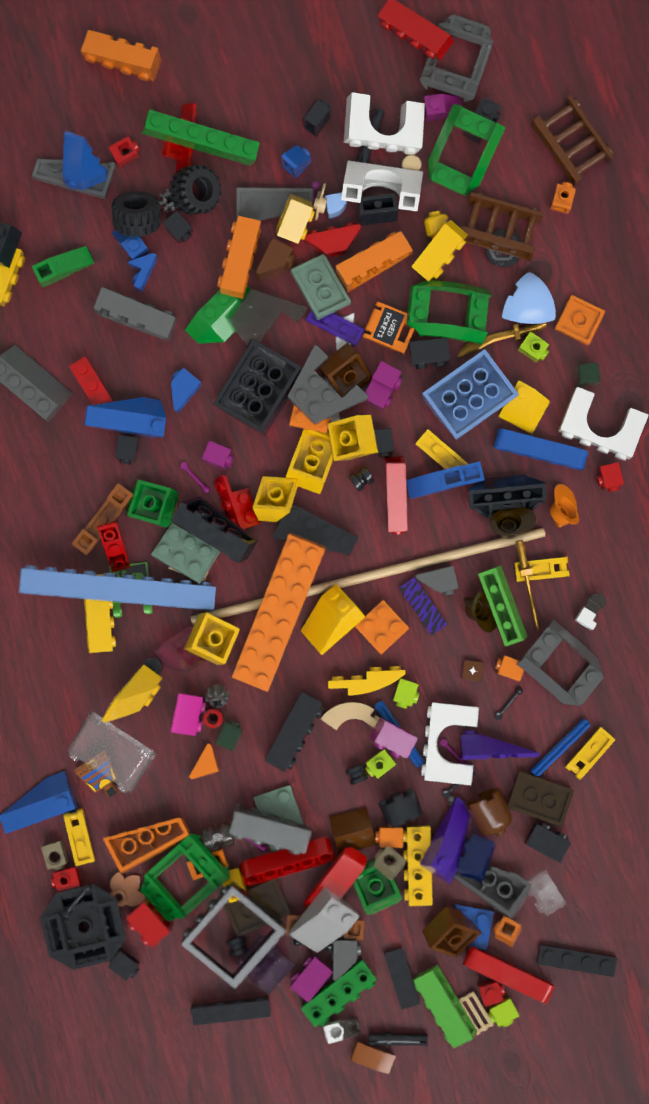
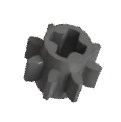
(165, 197)
(217, 696)

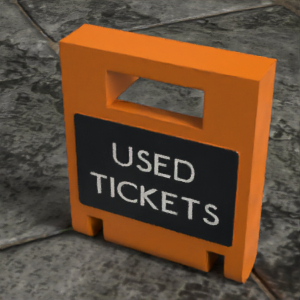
(386, 327)

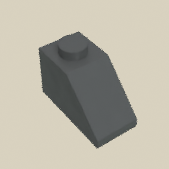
(440, 580)
(344, 955)

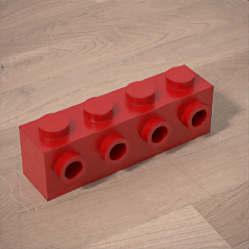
(415, 29)

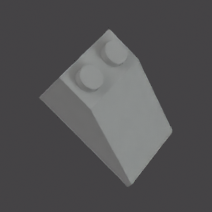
(324, 921)

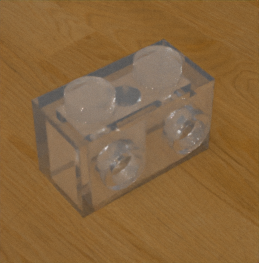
(545, 893)

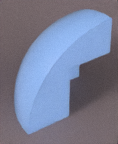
(530, 303)

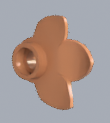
(128, 889)

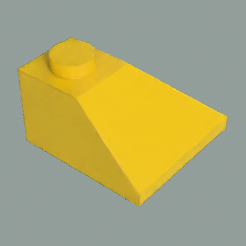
(525, 409)
(274, 498)

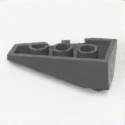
(499, 889)

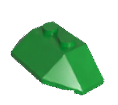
(212, 320)

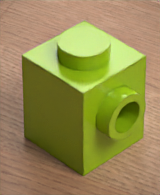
(534, 347)
(406, 693)
(379, 764)
(503, 1012)

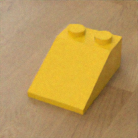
(311, 460)
(331, 619)
(134, 695)

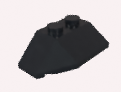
(506, 494)

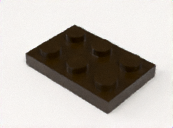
(540, 798)
(246, 920)

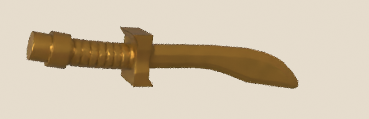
(516, 332)
(525, 570)

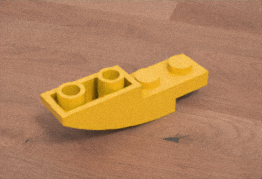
(374, 680)

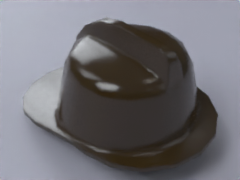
(512, 522)
(479, 610)

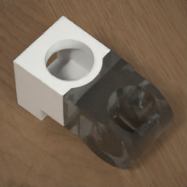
(590, 609)
(341, 1029)

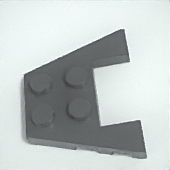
(315, 396)

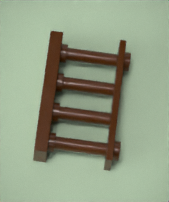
(552, 142)
(501, 244)

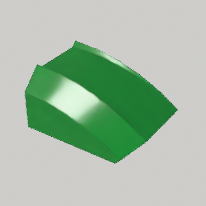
(152, 503)
(375, 889)

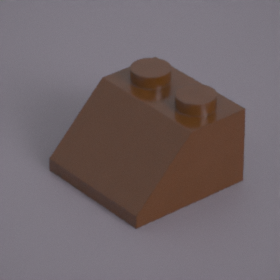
(275, 261)
(345, 370)
(450, 932)

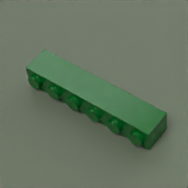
(200, 137)

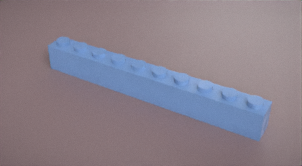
(115, 589)

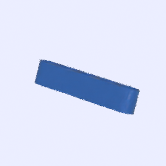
(540, 449)

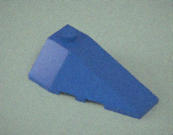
(80, 166)
(132, 416)
(43, 802)

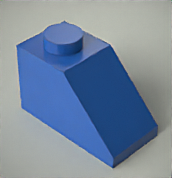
(296, 160)
(132, 246)
(183, 388)

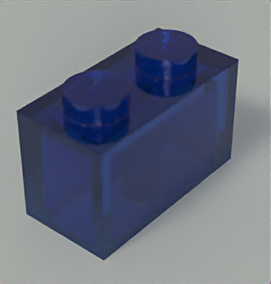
(476, 858)

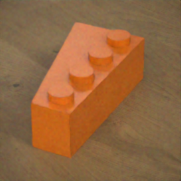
(121, 55)
(240, 256)
(373, 261)
(140, 845)

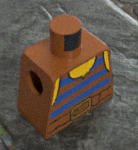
(96, 780)

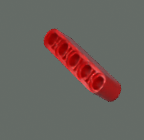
(284, 862)
(508, 974)

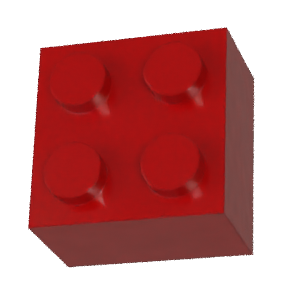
(149, 923)

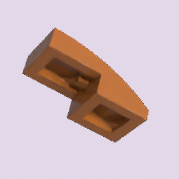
(372, 1057)

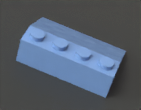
(469, 394)

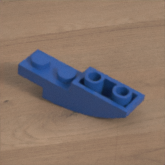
(445, 480)

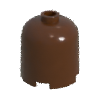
(490, 812)

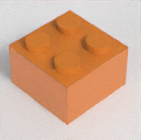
(382, 627)

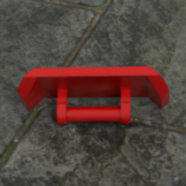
(340, 875)

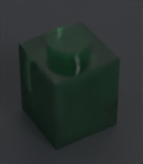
(588, 374)
(229, 735)

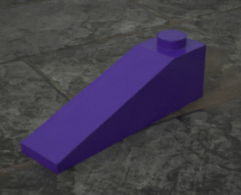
(482, 747)
(448, 843)

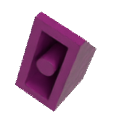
(439, 106)

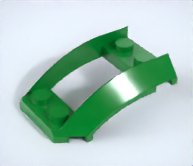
(474, 125)
(475, 317)
(202, 860)

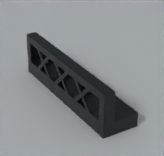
(230, 1010)

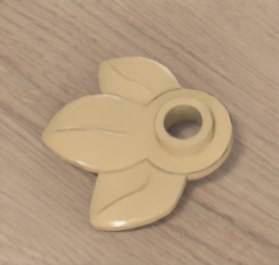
(320, 202)

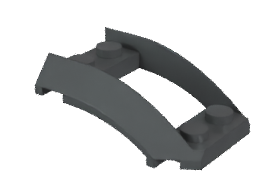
(451, 82)
(542, 650)

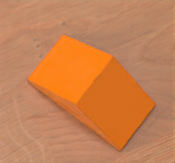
(206, 764)

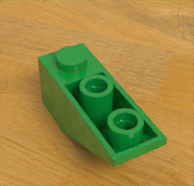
(62, 265)

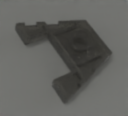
(259, 312)

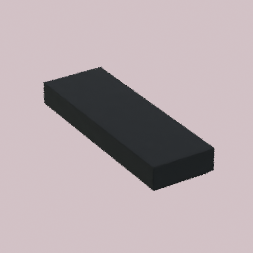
(401, 978)

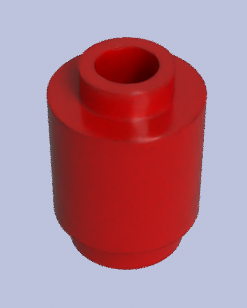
(207, 718)

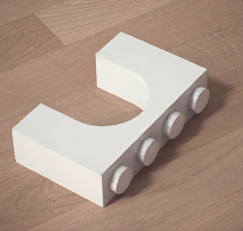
(360, 131)
(364, 175)
(575, 426)
(436, 766)

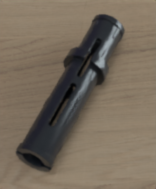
(375, 121)
(398, 1039)

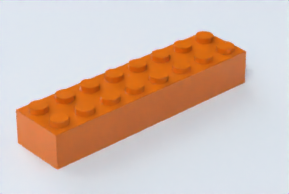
(279, 611)

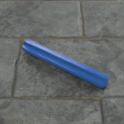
(386, 714)
(560, 747)

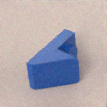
(145, 266)

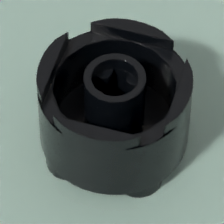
(400, 808)

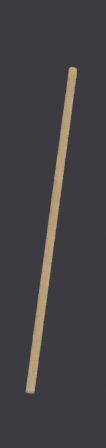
(388, 571)

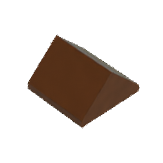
(352, 830)

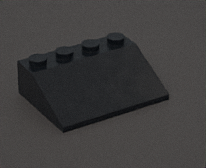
(258, 387)

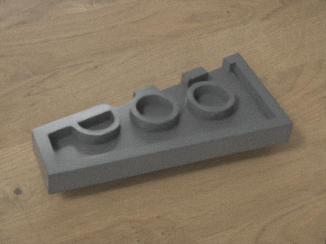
(52, 172)
(267, 202)

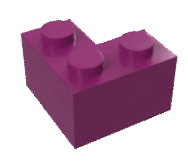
(382, 385)

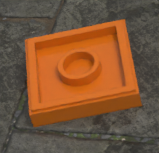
(579, 320)

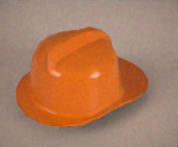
(564, 507)

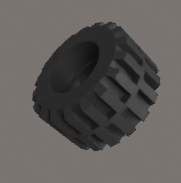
(207, 186)
(136, 213)

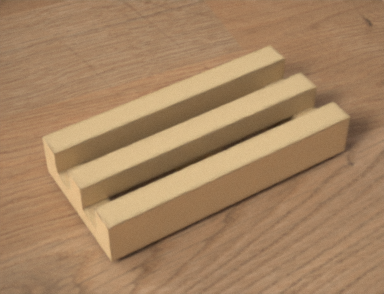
(483, 1026)

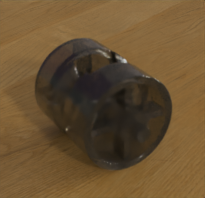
(217, 836)

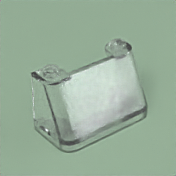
(111, 752)

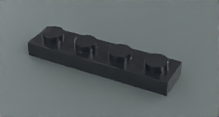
(577, 960)

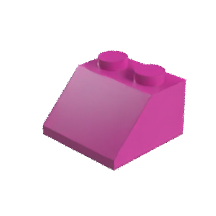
(188, 714)

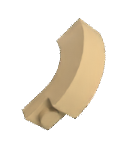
(349, 710)

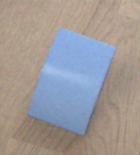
(335, 205)

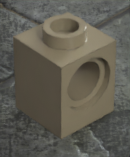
(57, 846)
(389, 871)

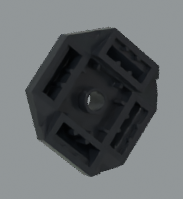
(78, 947)

